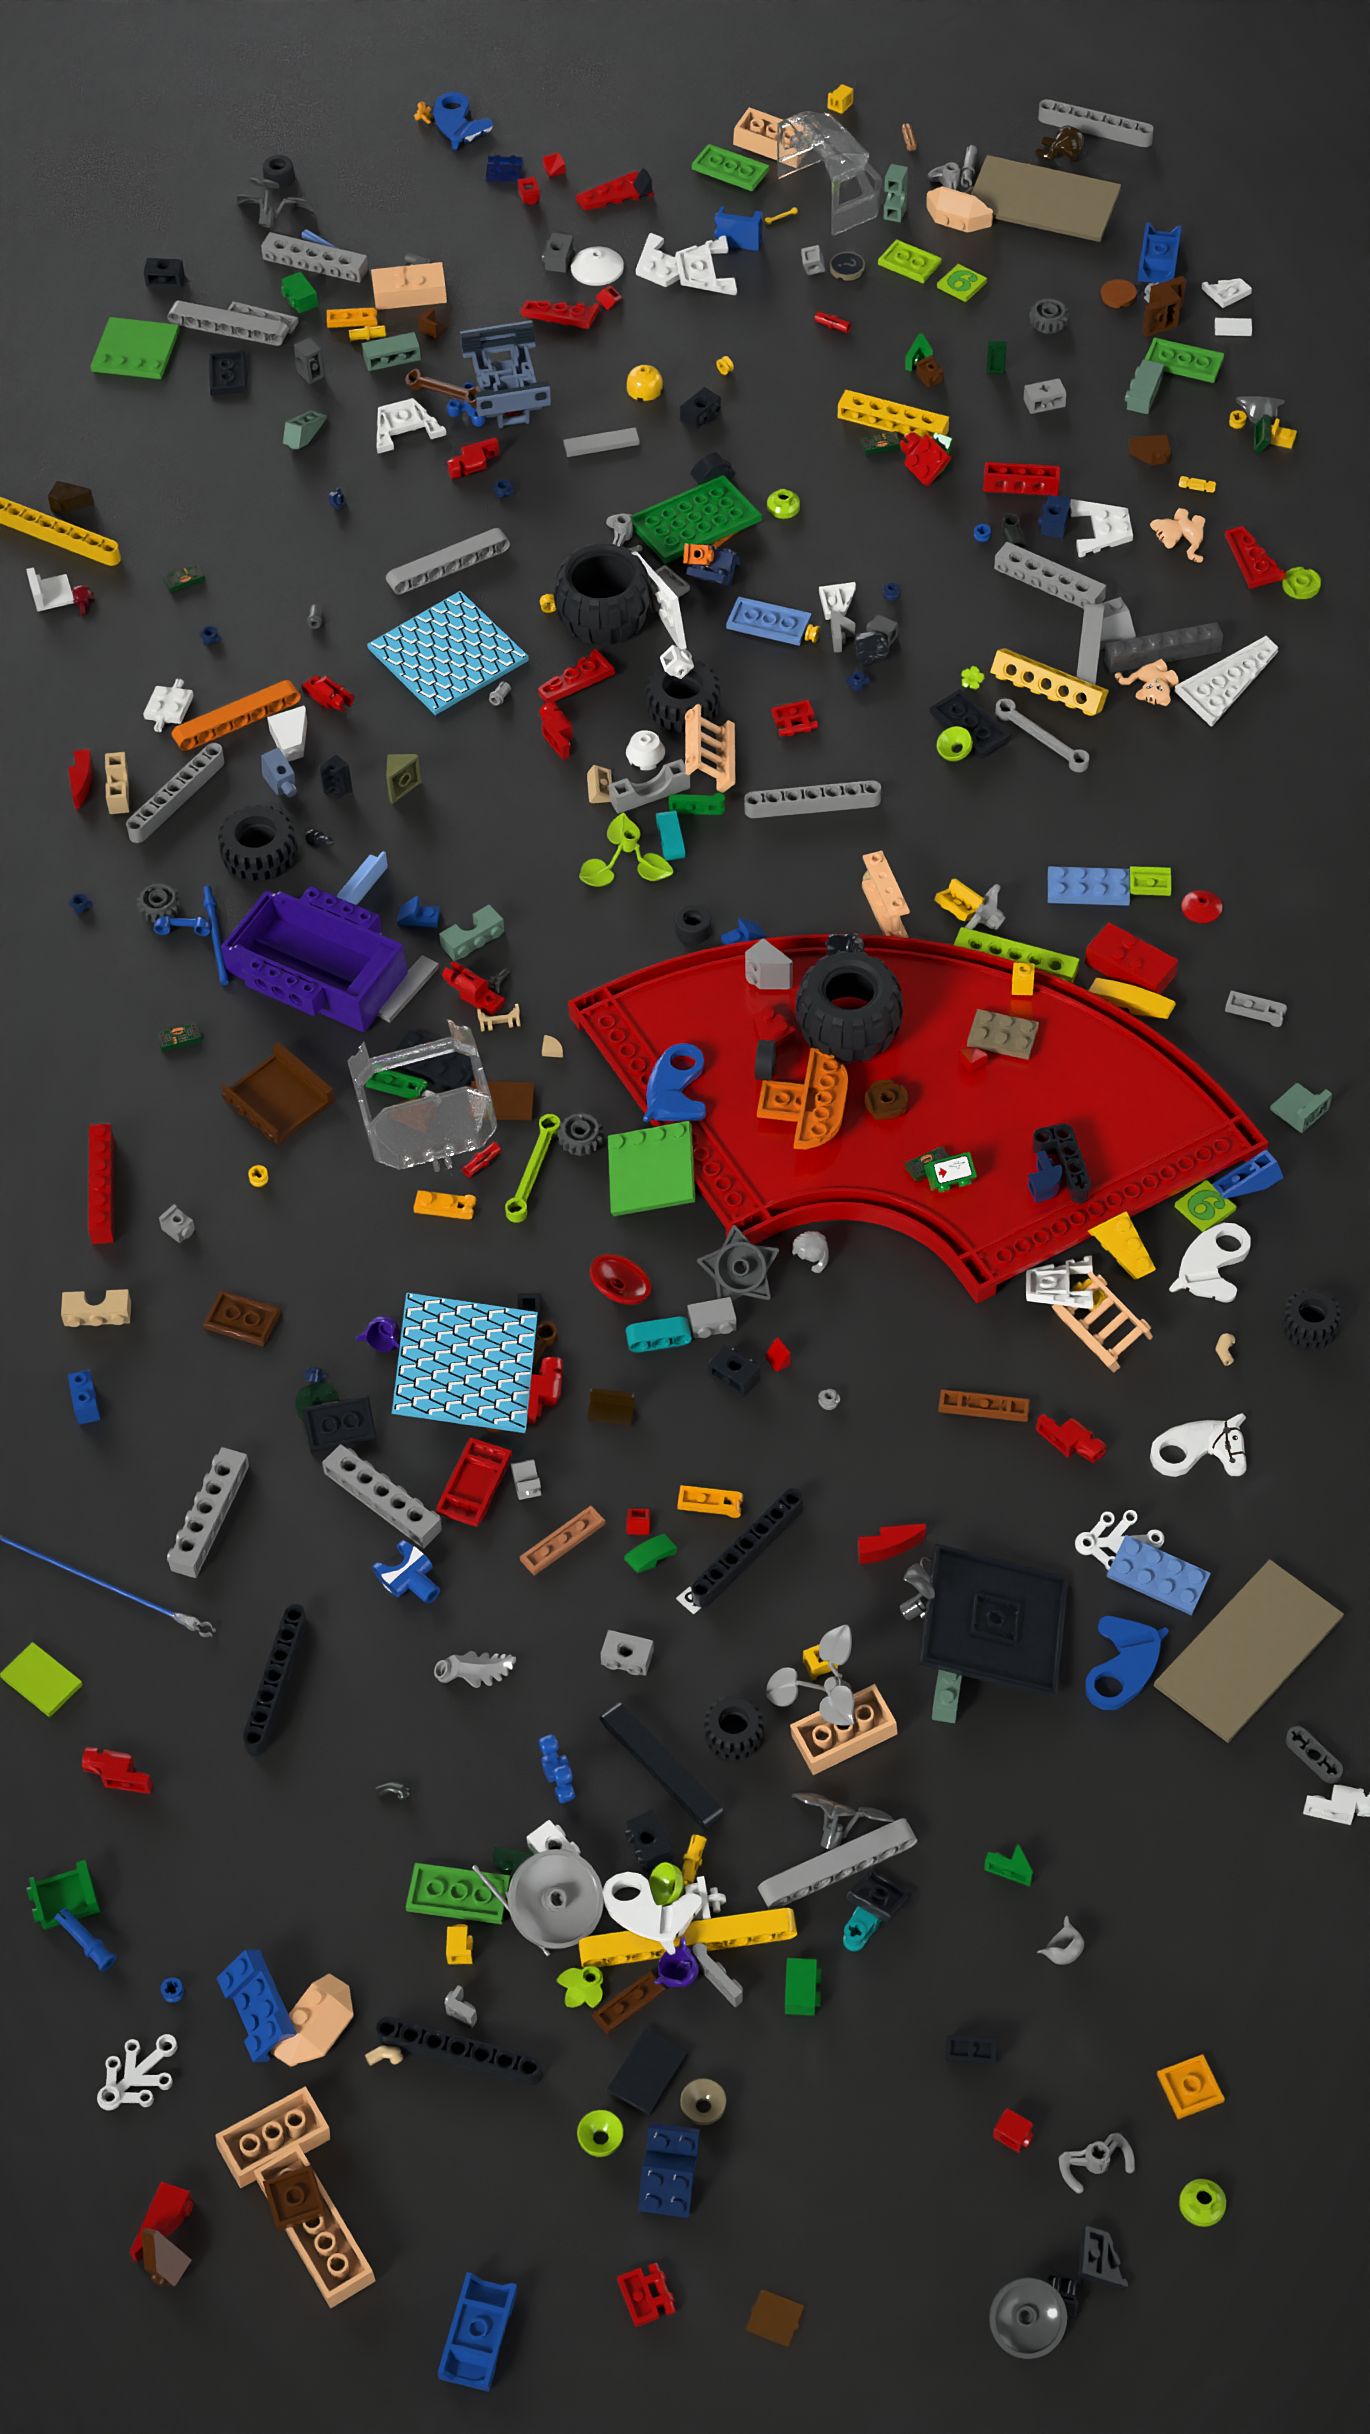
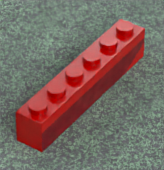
(101, 1183)

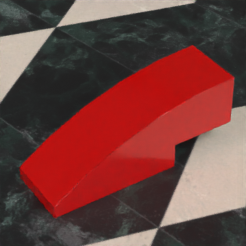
(81, 776)
(890, 1543)

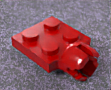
(924, 457)

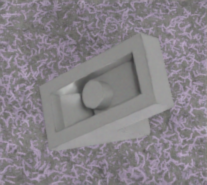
(840, 628)

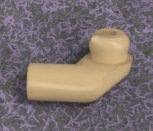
(1223, 1346)
(384, 2051)

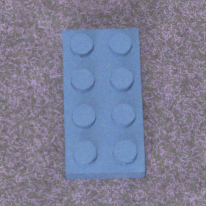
(768, 621)
(1088, 885)
(1158, 1575)

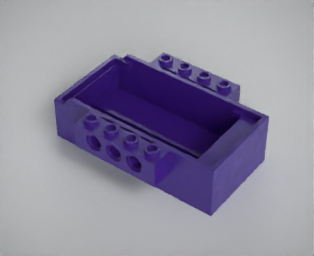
(317, 956)

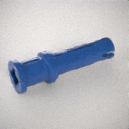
(92, 1947)

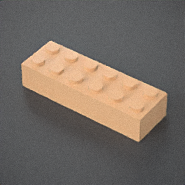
(324, 2241)

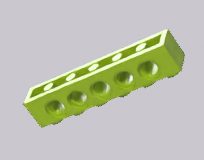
(1044, 960)

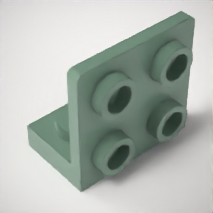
(1301, 1107)

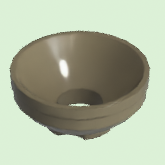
(703, 2090)

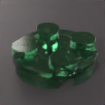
(313, 1393)

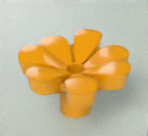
(423, 113)

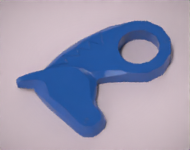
(665, 1086)

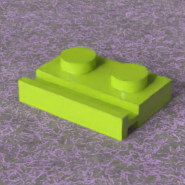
(1150, 881)

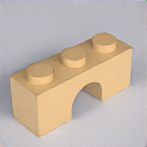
(118, 783)
(113, 1310)

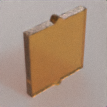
(774, 2318)

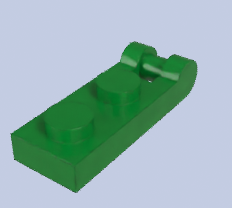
(697, 804)
(397, 1084)

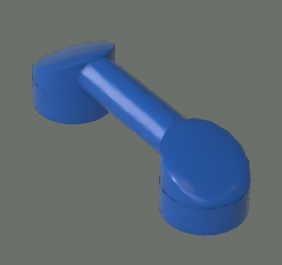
(200, 925)

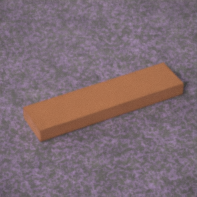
(562, 1540)

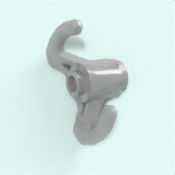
(948, 176)
(622, 530)
(987, 912)
(1096, 2159)

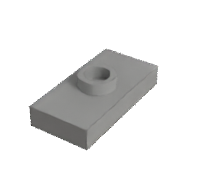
(673, 581)

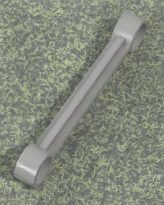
(1042, 735)

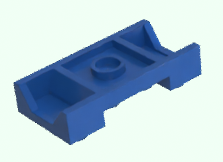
(1159, 254)
(257, 2002)
(477, 2332)

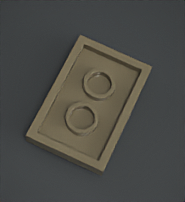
(1002, 1034)

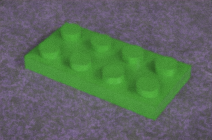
(730, 167)
(1186, 359)
(456, 1893)

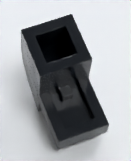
(711, 467)

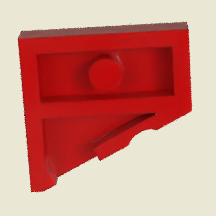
(772, 1025)

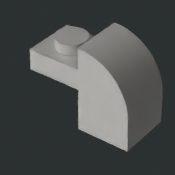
(526, 1479)

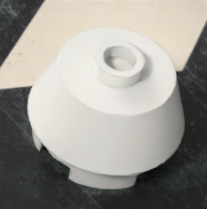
(645, 750)

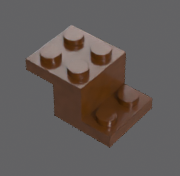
(1164, 306)

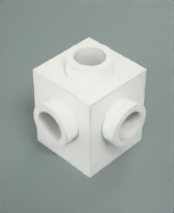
(676, 661)

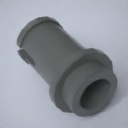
(315, 619)

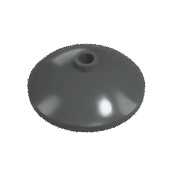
(1039, 2330)

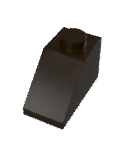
(69, 497)

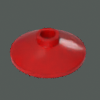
(1201, 906)

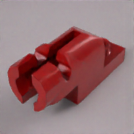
(473, 458)
(328, 693)
(556, 729)
(473, 989)
(545, 1387)
(1071, 1438)
(116, 1770)

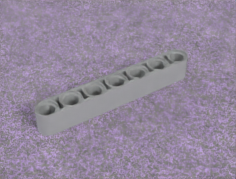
(1096, 123)
(228, 323)
(447, 561)
(175, 793)
(812, 799)
(837, 1864)

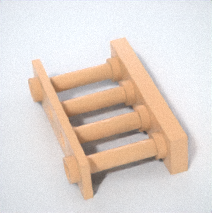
(723, 743)
(884, 895)
(1096, 1341)

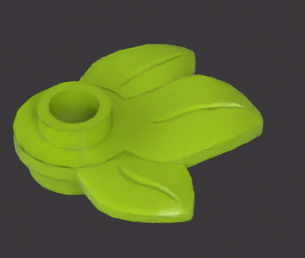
(579, 1988)

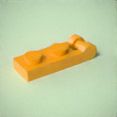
(352, 317)
(444, 1204)
(710, 1501)

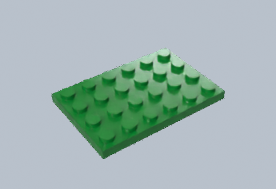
(694, 518)

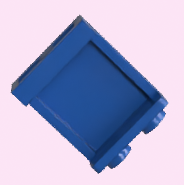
(739, 230)

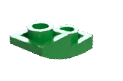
(647, 1553)

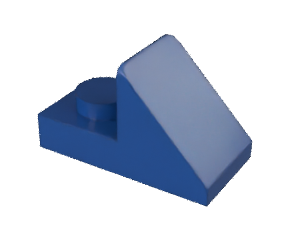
(415, 915)
(747, 931)

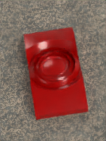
(474, 1482)

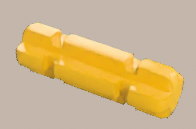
(1197, 484)

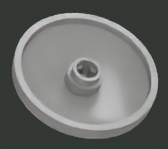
(555, 1899)

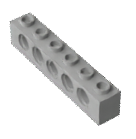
(314, 257)
(1049, 576)
(419, 1531)
(191, 1561)

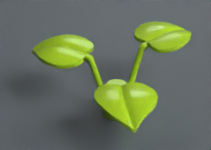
(626, 834)

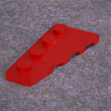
(612, 191)
(579, 315)
(1252, 560)
(585, 673)

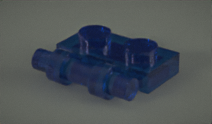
(504, 172)

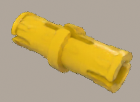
(367, 333)
(693, 1859)

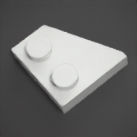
(1227, 291)
(836, 598)

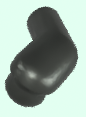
(394, 1787)

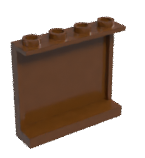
(279, 1095)

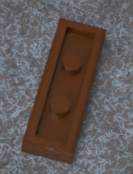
(628, 2003)

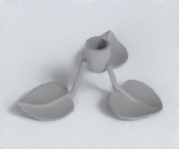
(839, 1703)

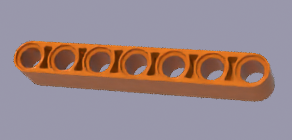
(235, 715)

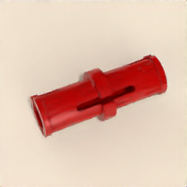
(833, 322)
(491, 1151)

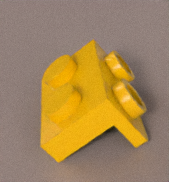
(959, 900)

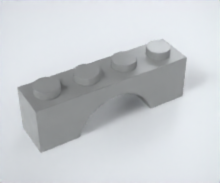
(628, 795)

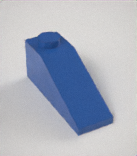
(1250, 1177)

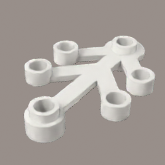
(1114, 1540)
(135, 2075)

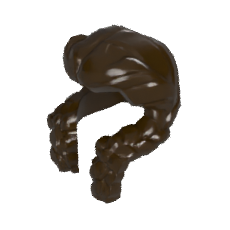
(1068, 140)

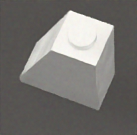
(289, 732)

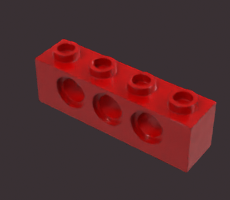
(1021, 478)

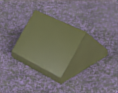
(402, 774)

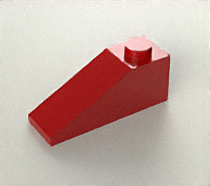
(164, 2215)

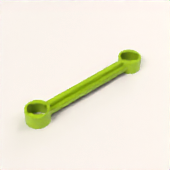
(532, 1168)

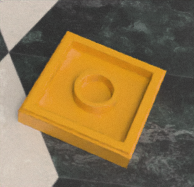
(1190, 2086)

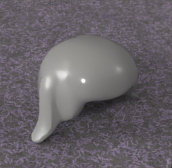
(1065, 1945)

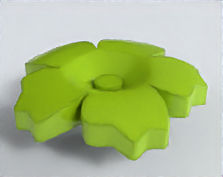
(972, 677)

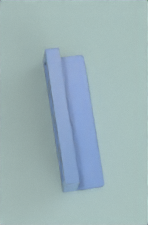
(364, 878)

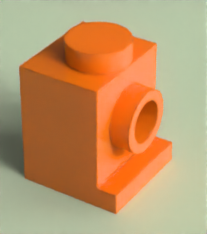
(690, 555)

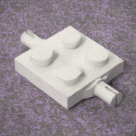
(168, 705)

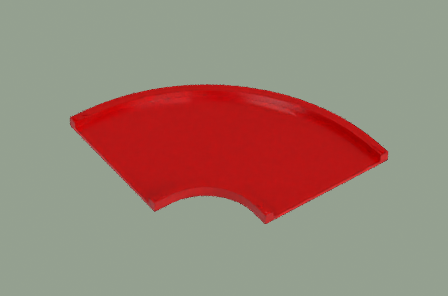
(1134, 1100)

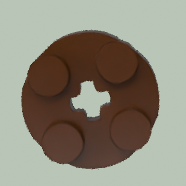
(886, 1110)

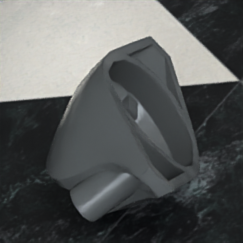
(1258, 406)

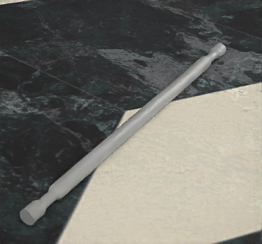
(500, 1897)

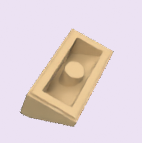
(598, 784)

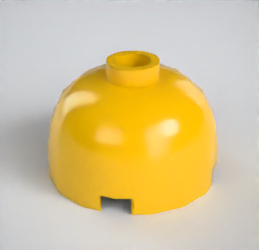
(644, 382)

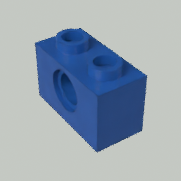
(83, 1397)

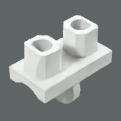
(713, 1900)

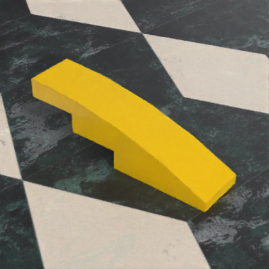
(1136, 999)

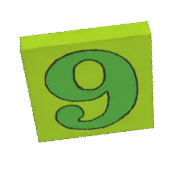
(962, 283)
(1205, 1206)

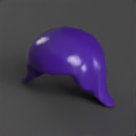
(382, 1329)
(679, 1968)

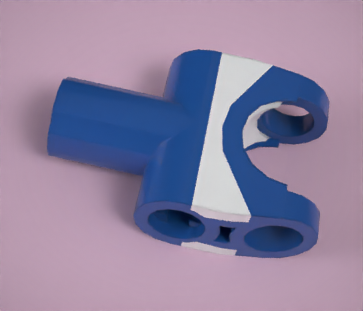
(408, 1574)

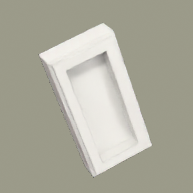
(1233, 326)

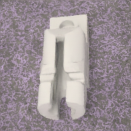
(1341, 1807)

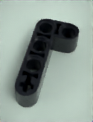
(1062, 1141)

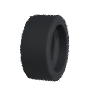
(765, 1060)

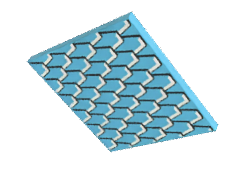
(448, 652)
(465, 1363)

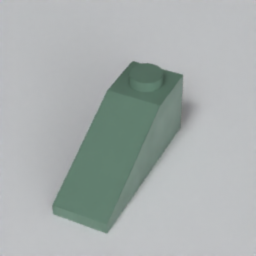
(302, 429)

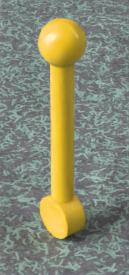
(768, 221)

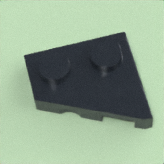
(1098, 2259)

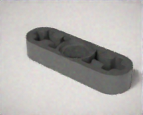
(1331, 1761)

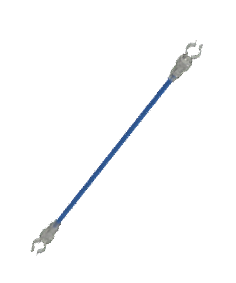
(190, 1622)

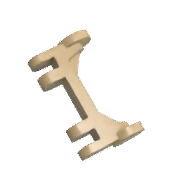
(510, 1018)

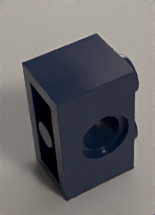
(1055, 516)

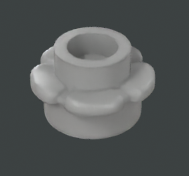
(829, 1404)

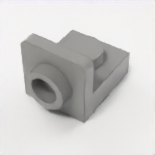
(460, 2010)

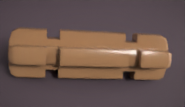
(909, 137)

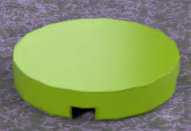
(1301, 583)

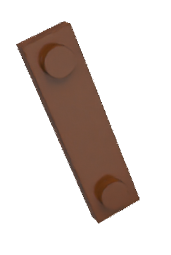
(984, 1405)

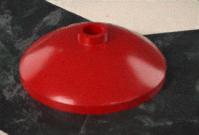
(620, 1279)

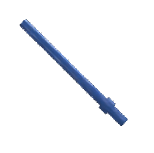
(210, 906)

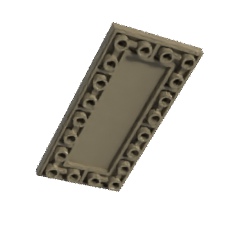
(1046, 198)
(1248, 1650)

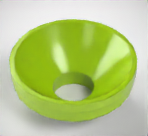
(783, 508)
(952, 737)
(662, 1883)
(597, 2122)
(1199, 2213)

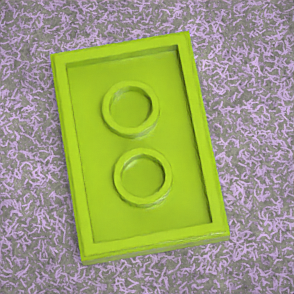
(909, 261)
(41, 1679)

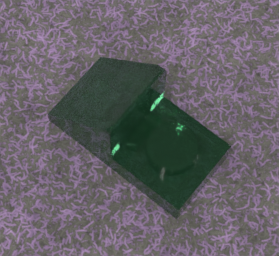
(508, 1858)

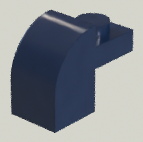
(1047, 1181)

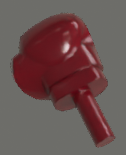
(82, 596)

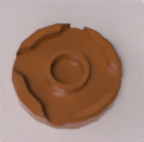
(1118, 293)

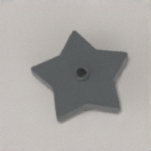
(753, 1259)

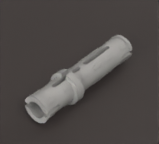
(968, 169)

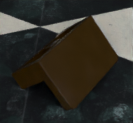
(611, 1407)

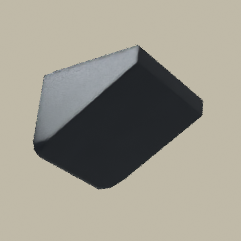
(643, 183)
(529, 1302)

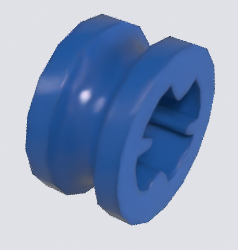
(982, 528)
(179, 1990)

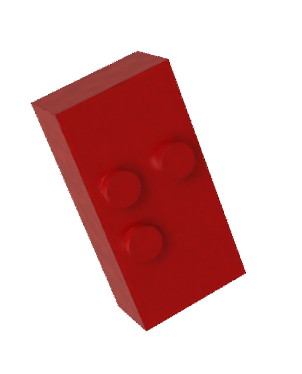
(1130, 960)

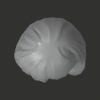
(812, 1247)

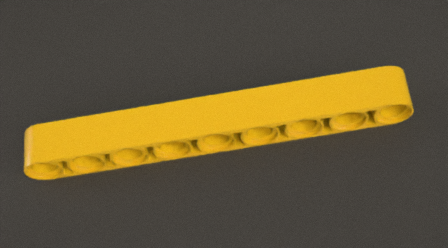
(59, 532)
(713, 1933)

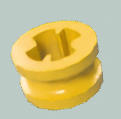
(725, 365)
(1237, 423)
(547, 608)
(812, 633)
(254, 1180)

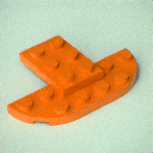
(814, 1105)

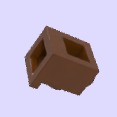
(930, 372)

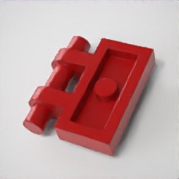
(794, 713)
(638, 2296)

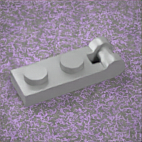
(1256, 1008)
(717, 1975)

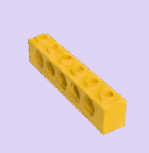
(890, 415)
(1095, 695)

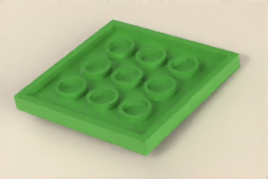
(135, 348)
(651, 1168)

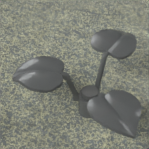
(266, 214)
(919, 1577)
(832, 1830)

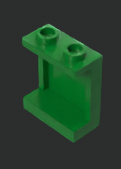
(67, 1890)

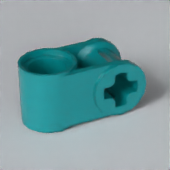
(859, 1929)

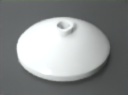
(597, 266)

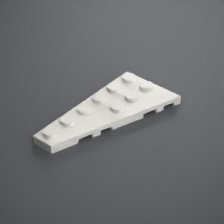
(666, 605)
(1221, 684)

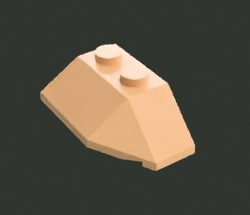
(958, 210)
(317, 2020)

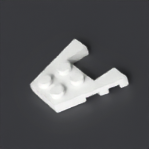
(657, 265)
(697, 268)
(404, 417)
(1109, 524)
(1052, 1284)

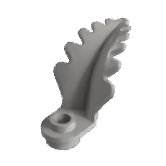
(474, 1668)

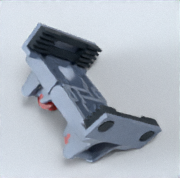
(505, 384)

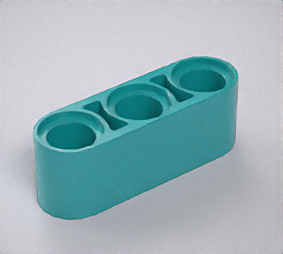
(670, 835)
(658, 1334)

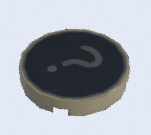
(847, 265)

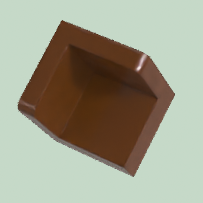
(428, 324)

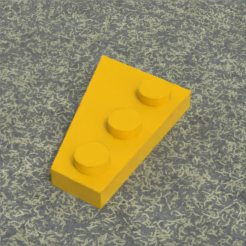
(1124, 1243)

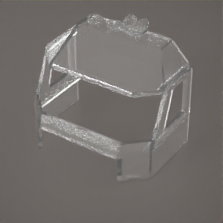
(826, 140)
(429, 1125)

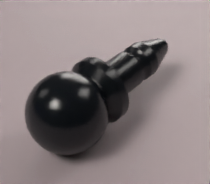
(318, 838)

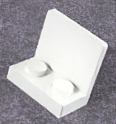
(50, 591)

